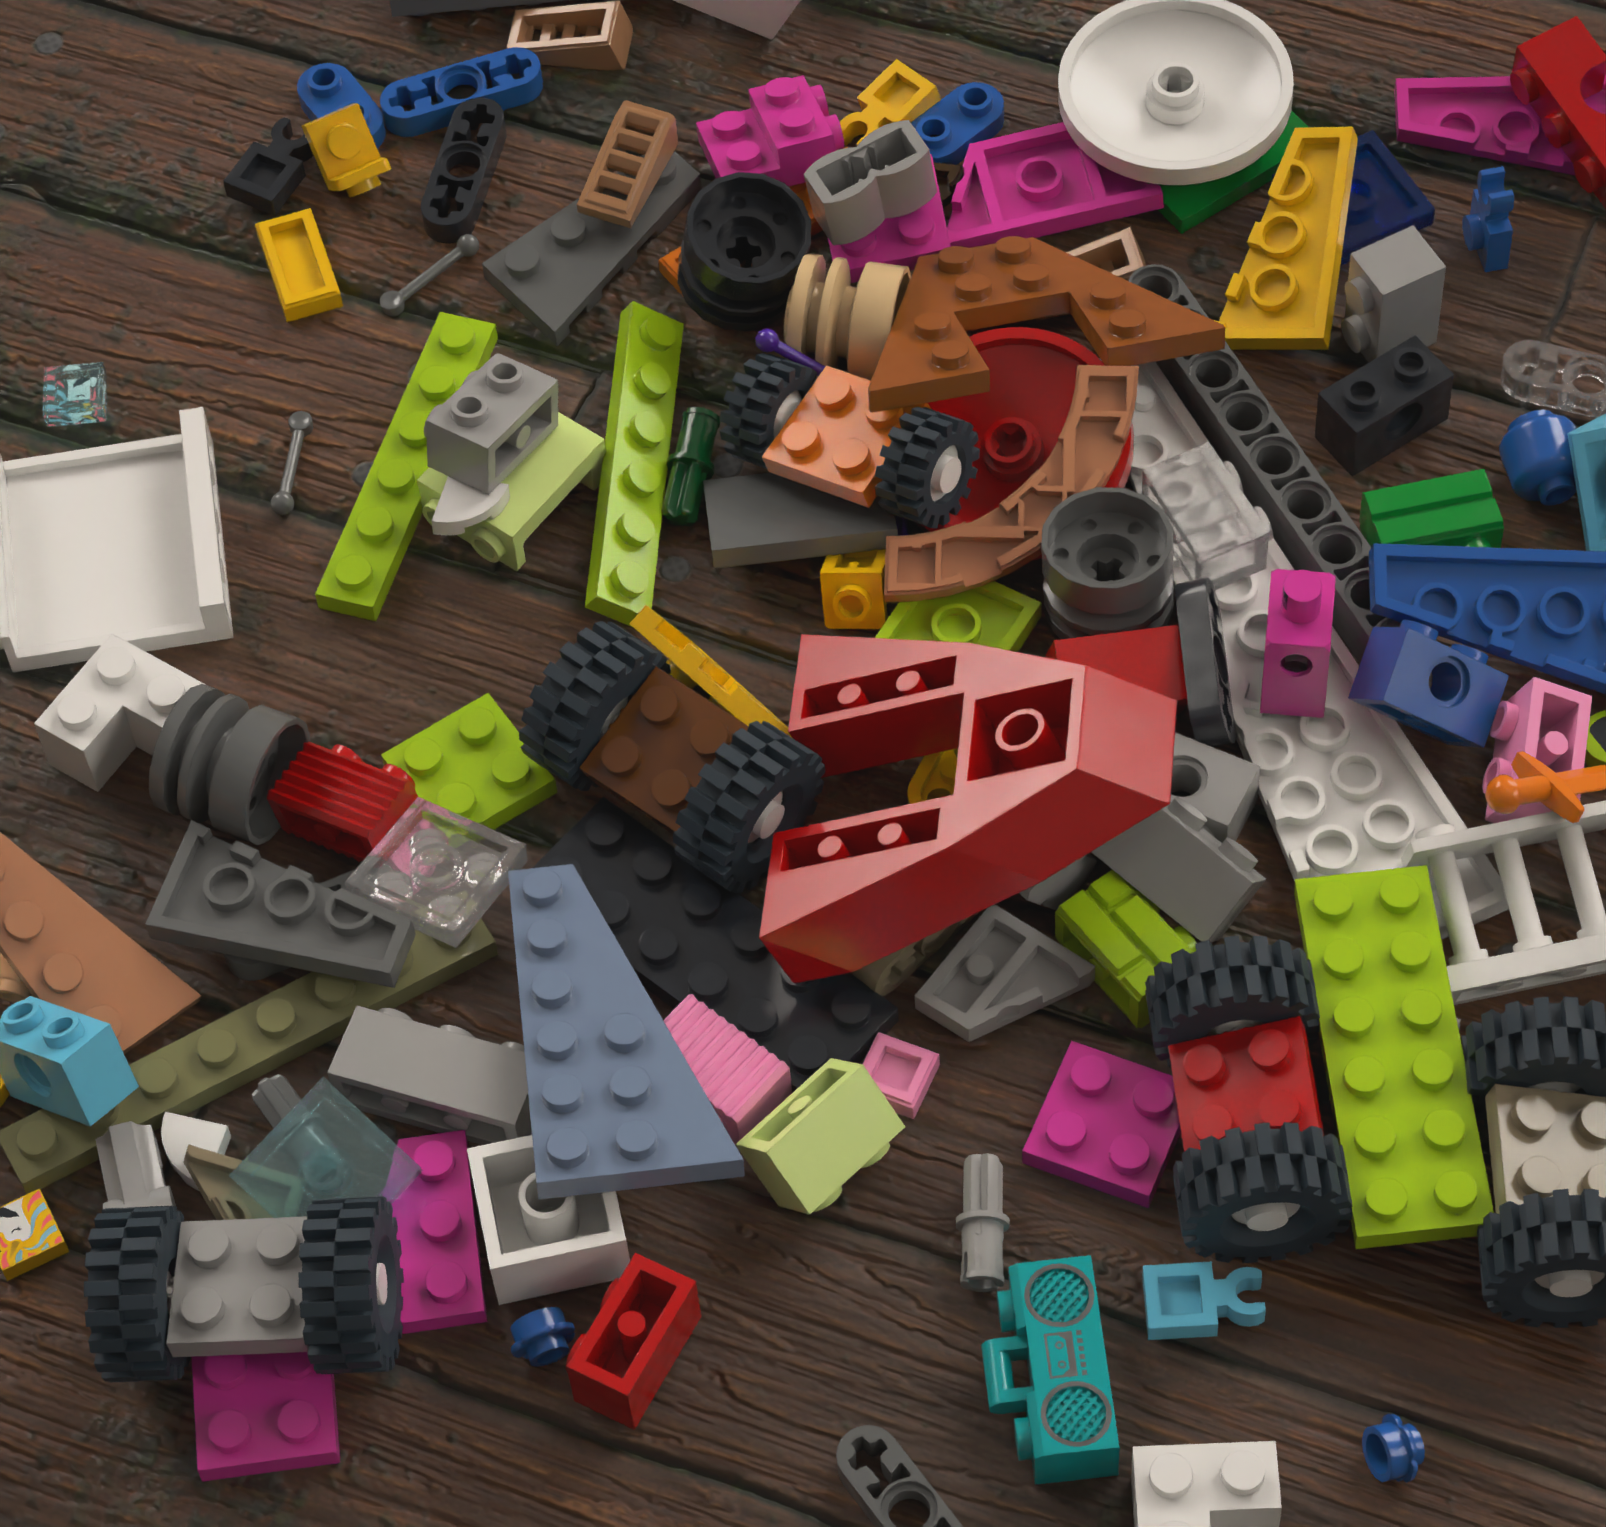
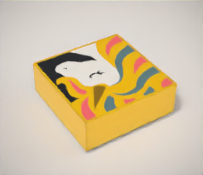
(28, 1235)

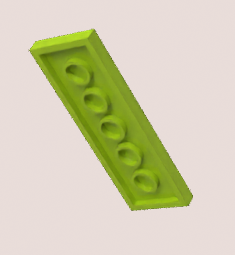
(1393, 1057)

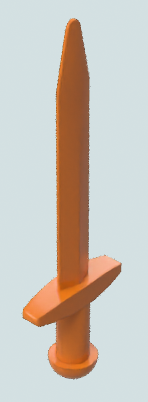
(1543, 785)

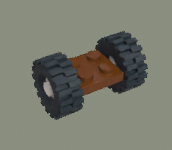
(683, 762)

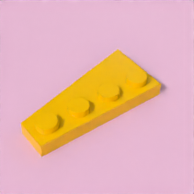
(1295, 252)

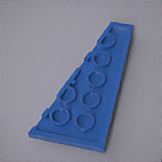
(1505, 601)

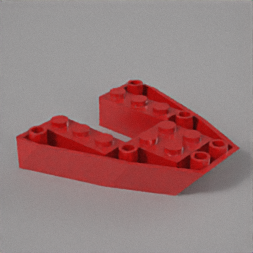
(1042, 777)

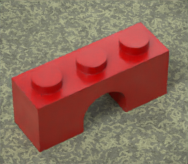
(1555, 78)

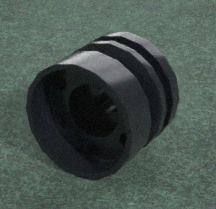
(746, 223)

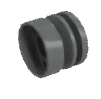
(1107, 564)
(222, 760)

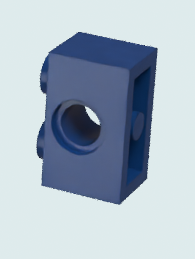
(1396, 684)

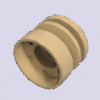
(839, 321)

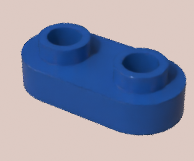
(333, 87)
(961, 118)

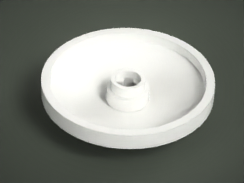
(1175, 89)

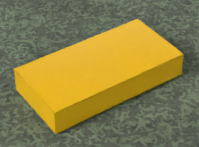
(298, 265)

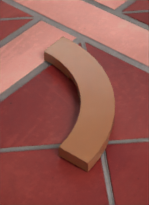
(1011, 535)

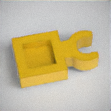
(890, 98)

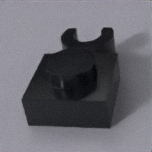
(269, 174)

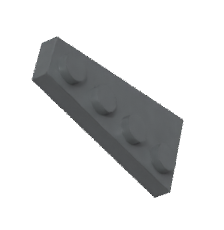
(572, 256)
(252, 909)

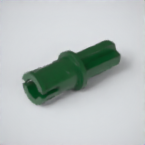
(690, 466)

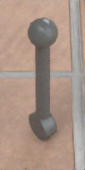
(393, 301)
(300, 426)

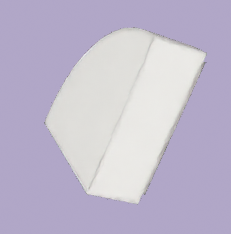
(466, 506)
(180, 1130)

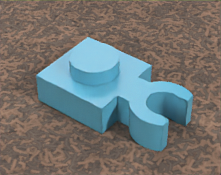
(1187, 1301)

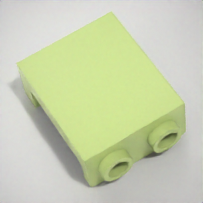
(535, 489)

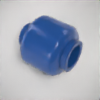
(1539, 457)

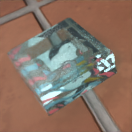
(75, 394)

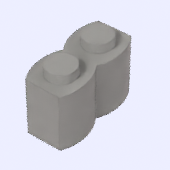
(866, 183)

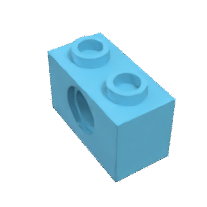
(62, 1061)

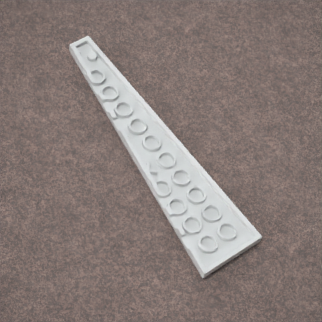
(1334, 787)

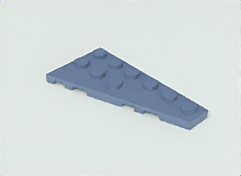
(602, 1069)

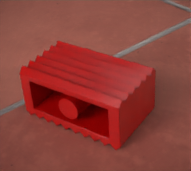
(340, 799)

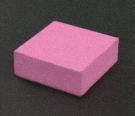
(901, 1072)

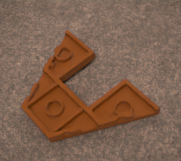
(1012, 282)

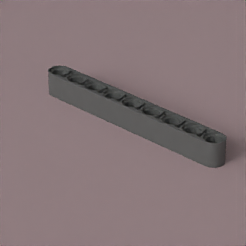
(1258, 444)

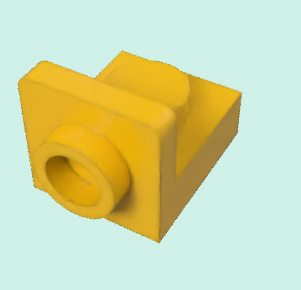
(346, 151)
(854, 590)

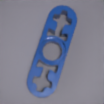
(474, 72)

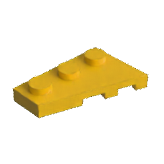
(693, 667)

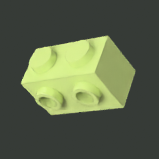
(821, 1136)

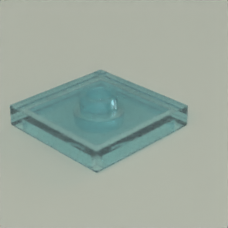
(323, 1153)

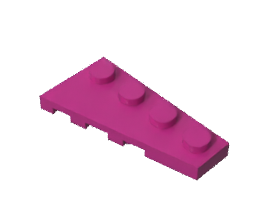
(1478, 120)

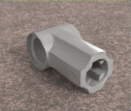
(132, 1167)

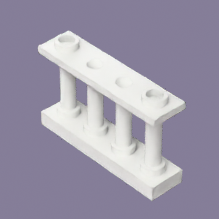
(1535, 957)

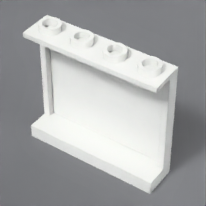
(112, 546)

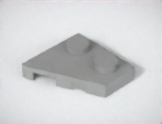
(1000, 976)

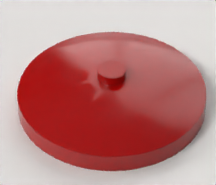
(1020, 414)

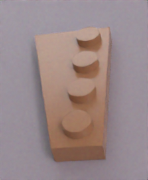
(79, 957)

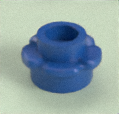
(542, 1336)
(1393, 1449)

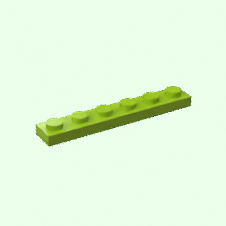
(634, 464)
(390, 497)

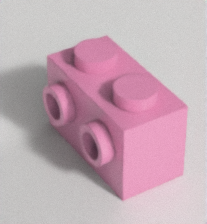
(1544, 723)

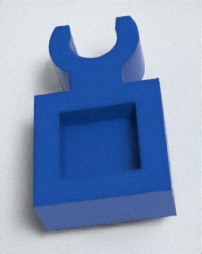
(1488, 224)

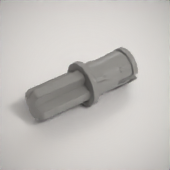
(982, 1223)

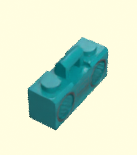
(1069, 1399)

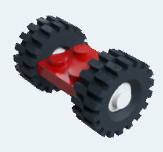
(1254, 1145)

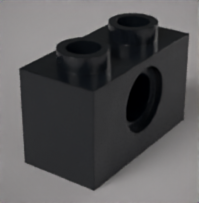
(1383, 405)

